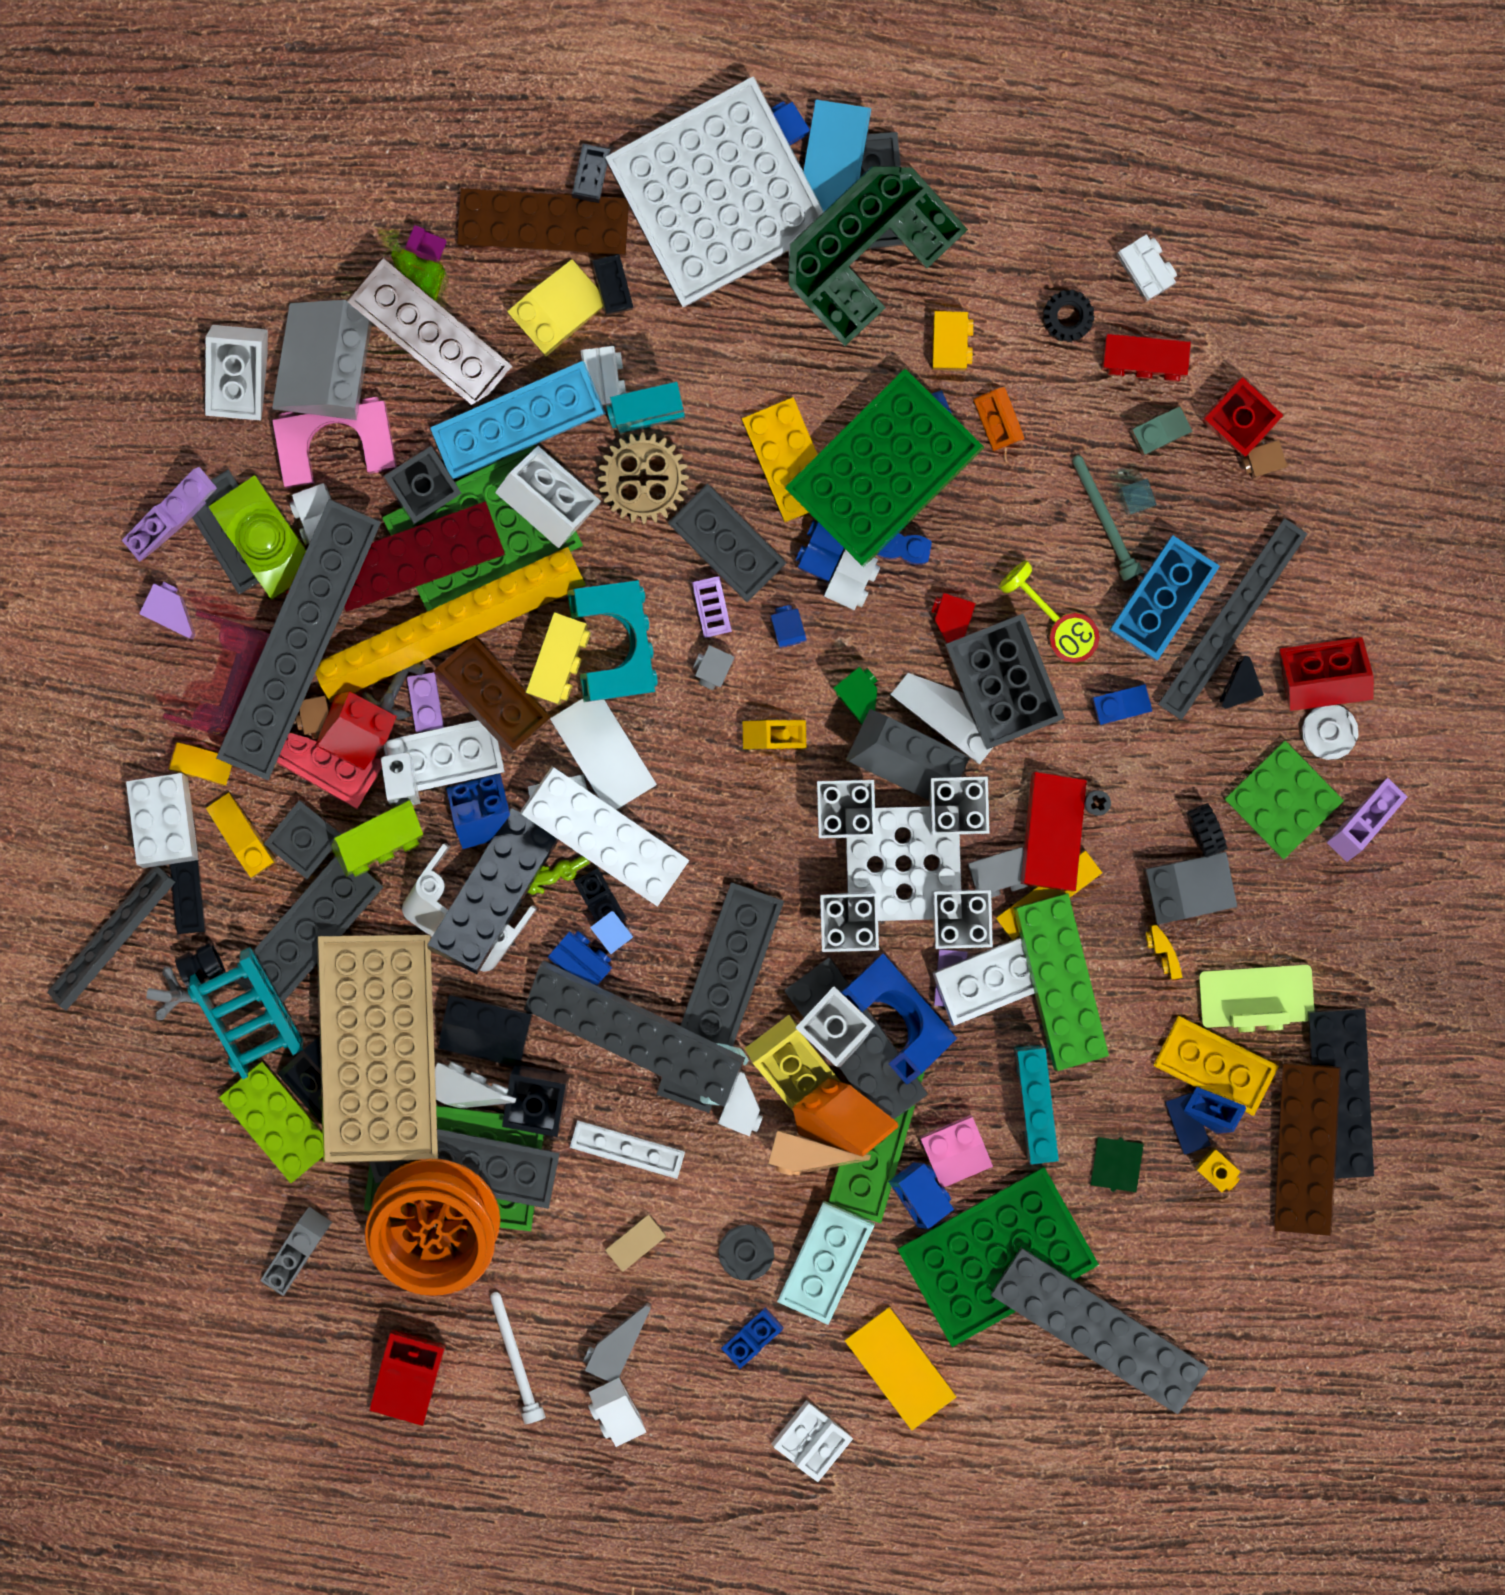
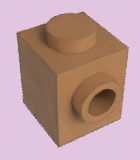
(1264, 459)
(313, 715)

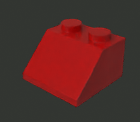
(1242, 417)
(355, 729)

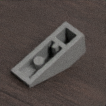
(614, 1348)

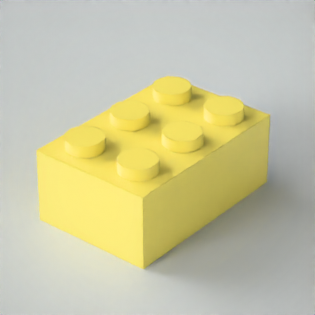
(558, 659)

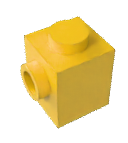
(1218, 1170)

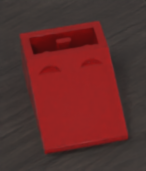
(407, 1377)

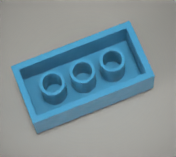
(1164, 598)

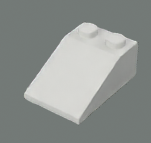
(235, 372)

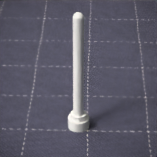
(531, 1410)

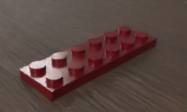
(426, 555)

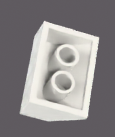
(547, 496)

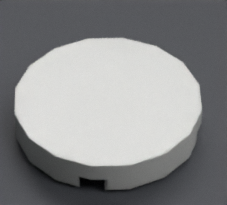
(1329, 732)

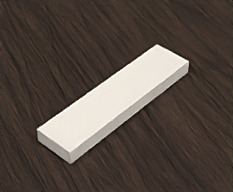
(627, 1149)

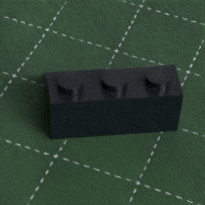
(485, 1030)
(304, 1078)

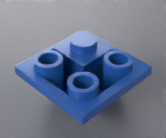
(478, 809)

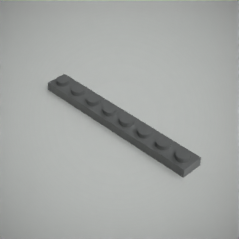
(1232, 619)

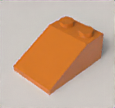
(842, 1118)

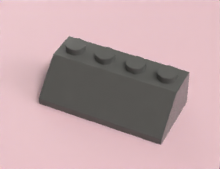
(903, 754)

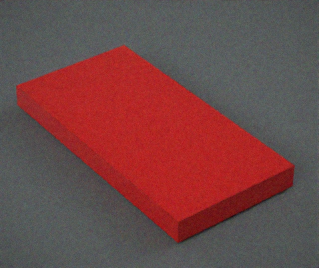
(1053, 832)

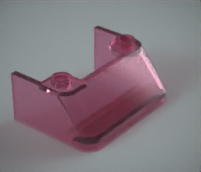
(248, 645)

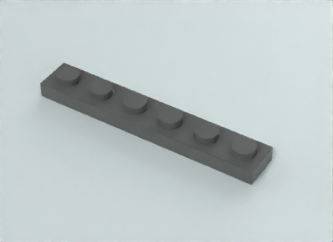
(110, 937)

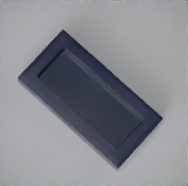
(1188, 1130)

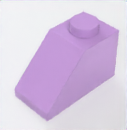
(168, 609)

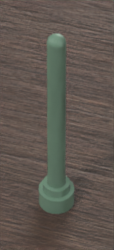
(1128, 566)

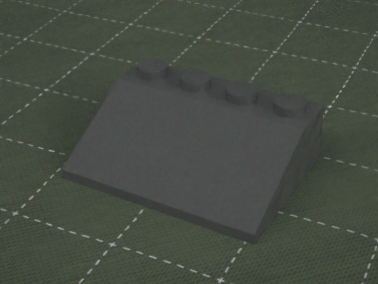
(1004, 681)

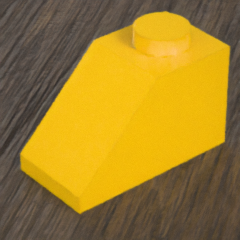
(774, 734)

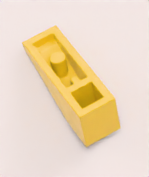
(241, 835)

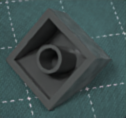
(421, 485)

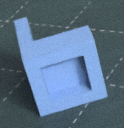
(611, 932)

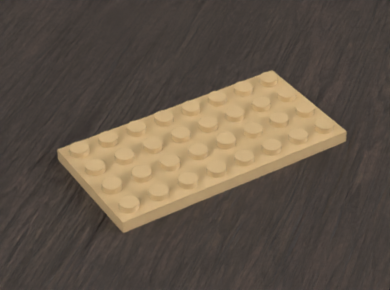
(376, 1048)

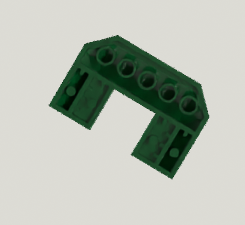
(824, 251)

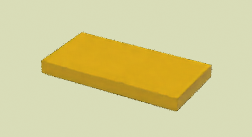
(1215, 1064)
(900, 1368)

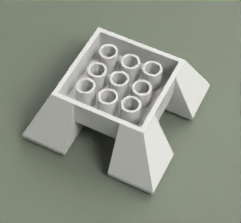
(958, 915)

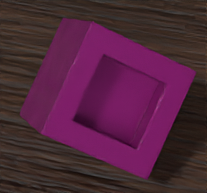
(425, 245)

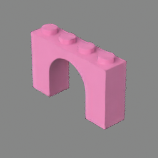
(296, 433)

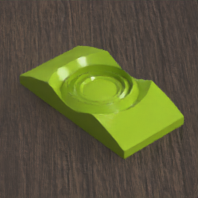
(260, 535)

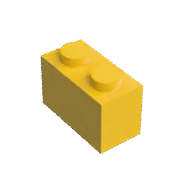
(951, 341)

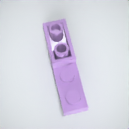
(170, 514)

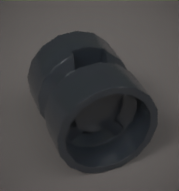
(204, 964)

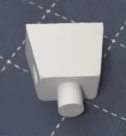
(403, 785)

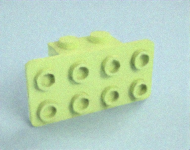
(1256, 997)

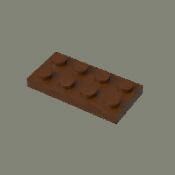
(491, 694)

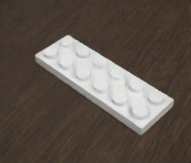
(604, 836)

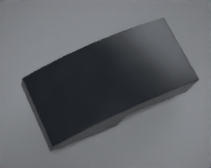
(598, 895)

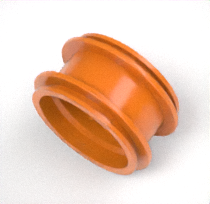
(450, 1192)

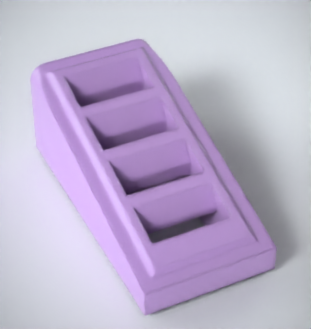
(707, 583)

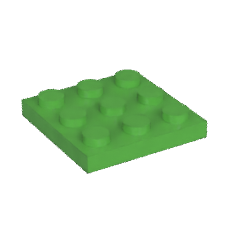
(1283, 800)

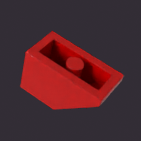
(952, 616)

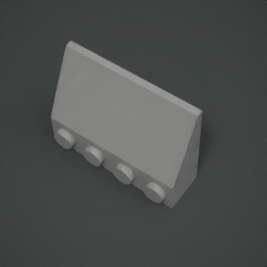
(323, 359)

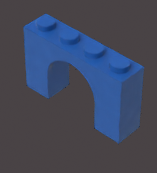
(926, 1031)

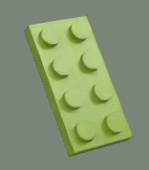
(275, 1121)

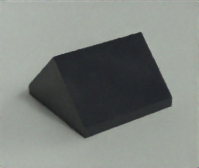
(1241, 686)

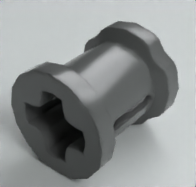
(1105, 805)

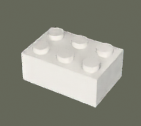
(162, 820)

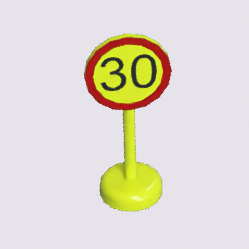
(1073, 635)

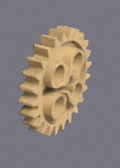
(643, 452)

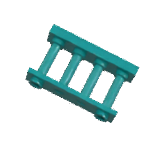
(261, 990)

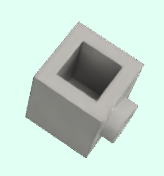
(713, 667)

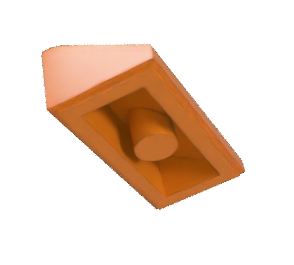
(998, 418)

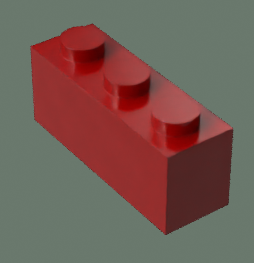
(1146, 357)

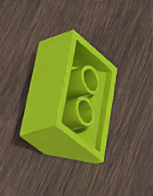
(377, 839)

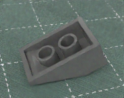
(1190, 888)

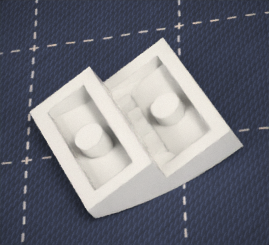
(812, 1441)

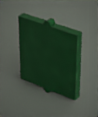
(1117, 1164)

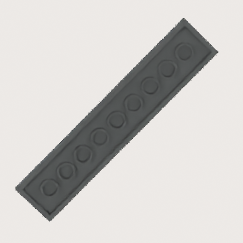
(298, 639)

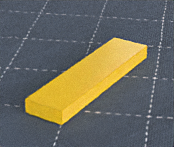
(1086, 873)

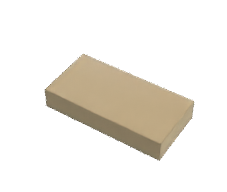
(635, 1242)

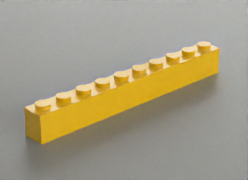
(449, 624)

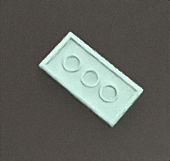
(826, 1262)

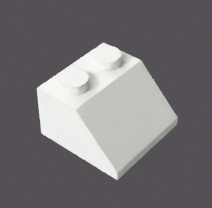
(835, 1027)

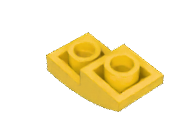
(199, 763)
(1159, 942)

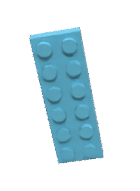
(518, 420)

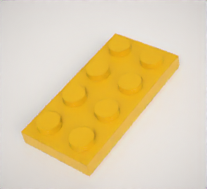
(782, 450)

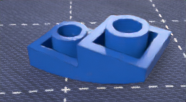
(752, 1338)

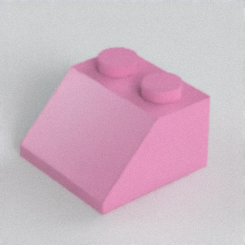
(956, 1151)

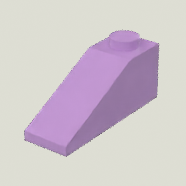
(1367, 820)

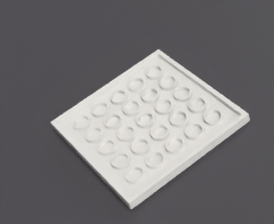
(716, 191)

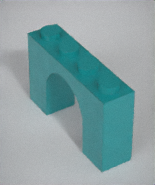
(646, 408)
(624, 604)
(1037, 1104)

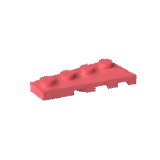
(327, 770)

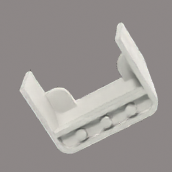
(427, 914)

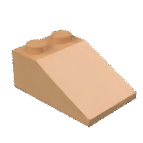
(800, 1154)

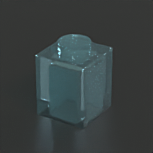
(1137, 497)

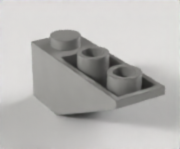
(296, 1251)

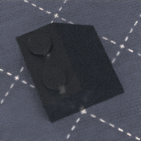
(538, 1101)

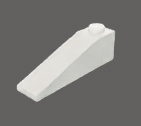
(945, 712)

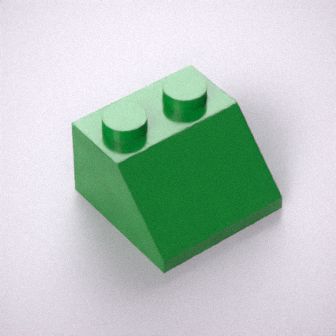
(858, 693)

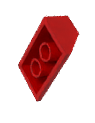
(1327, 674)

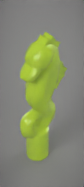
(564, 869)

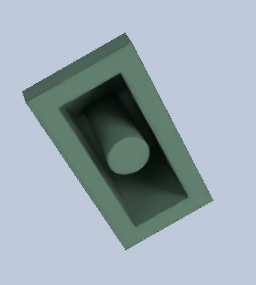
(1160, 431)

